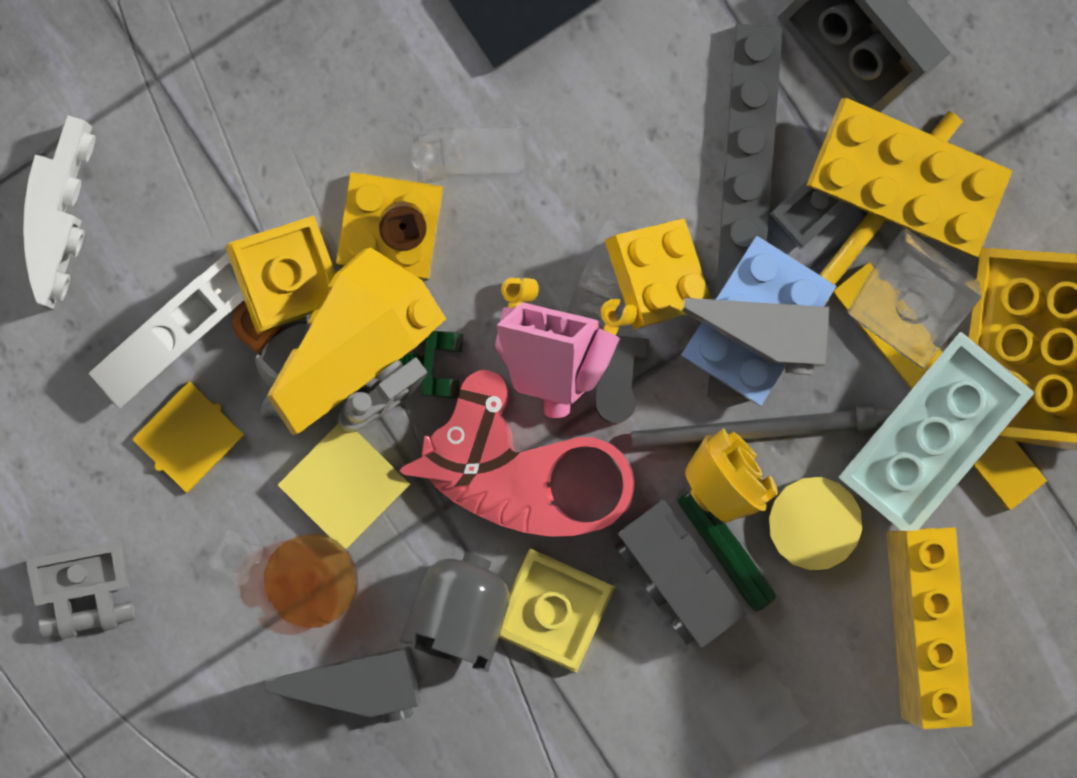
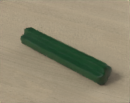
(729, 554)

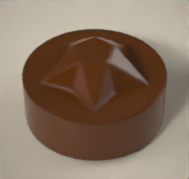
(402, 226)

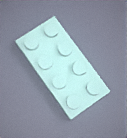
(936, 434)

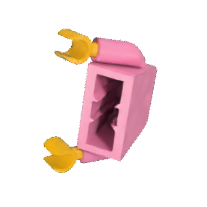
(555, 351)

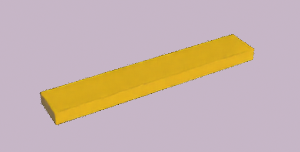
(1004, 463)

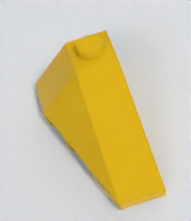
(361, 329)

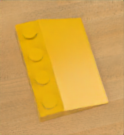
(1032, 331)

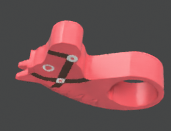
(481, 470)

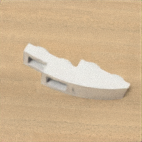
(47, 230)
(168, 333)

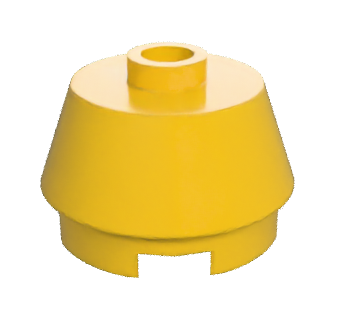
(728, 478)

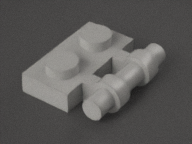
(392, 388)
(76, 575)

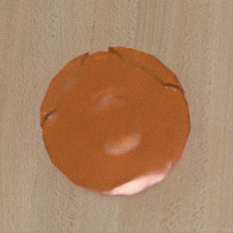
(311, 580)

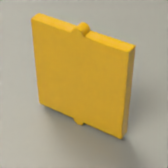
(188, 437)

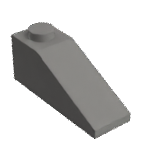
(775, 332)

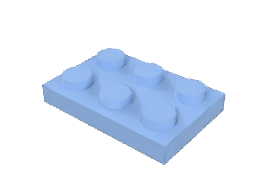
(760, 277)

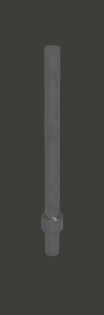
(863, 419)

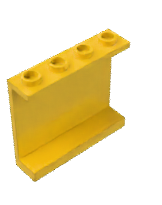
(929, 627)

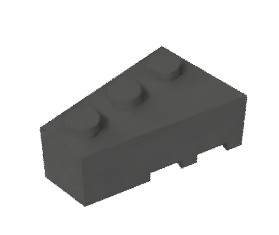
(679, 575)

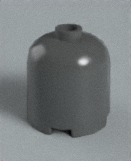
(459, 611)

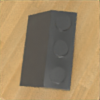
(865, 46)

